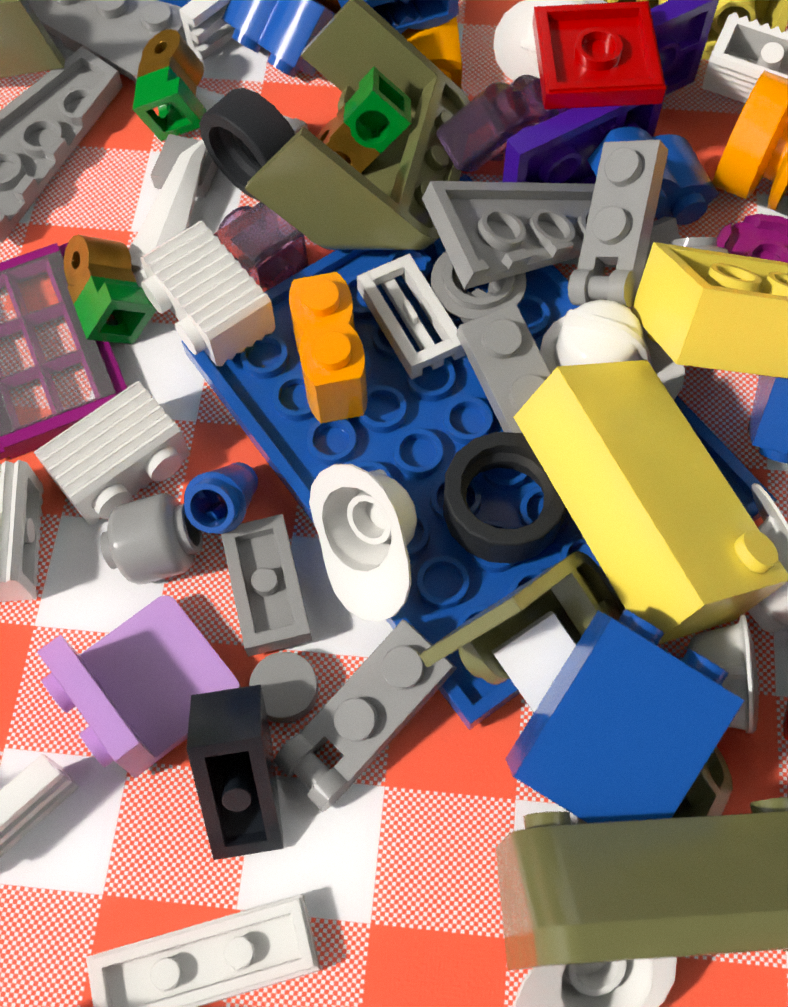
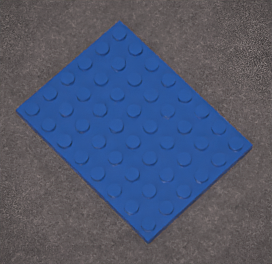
(413, 436)

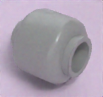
(150, 539)

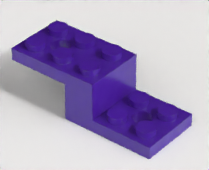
(561, 145)

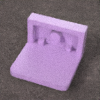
(136, 684)

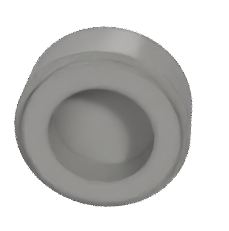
(286, 685)

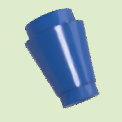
(220, 498)

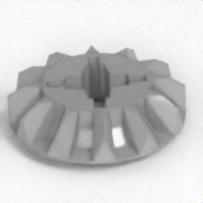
(477, 303)

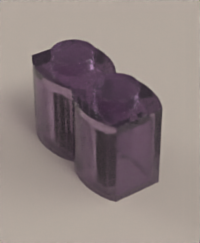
(485, 123)

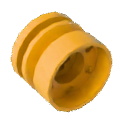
(758, 143)

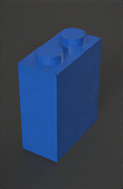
(624, 725)

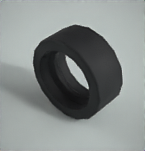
(243, 134)
(490, 543)

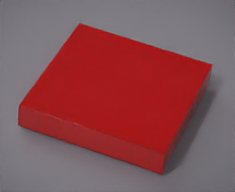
(597, 55)

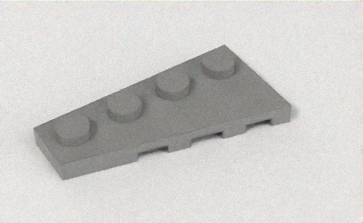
(109, 28)
(46, 127)
(507, 226)

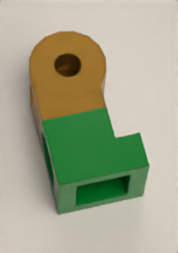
(169, 81)
(368, 121)
(104, 285)

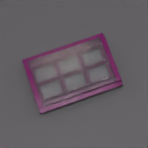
(46, 362)

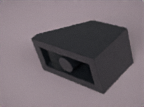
(235, 771)

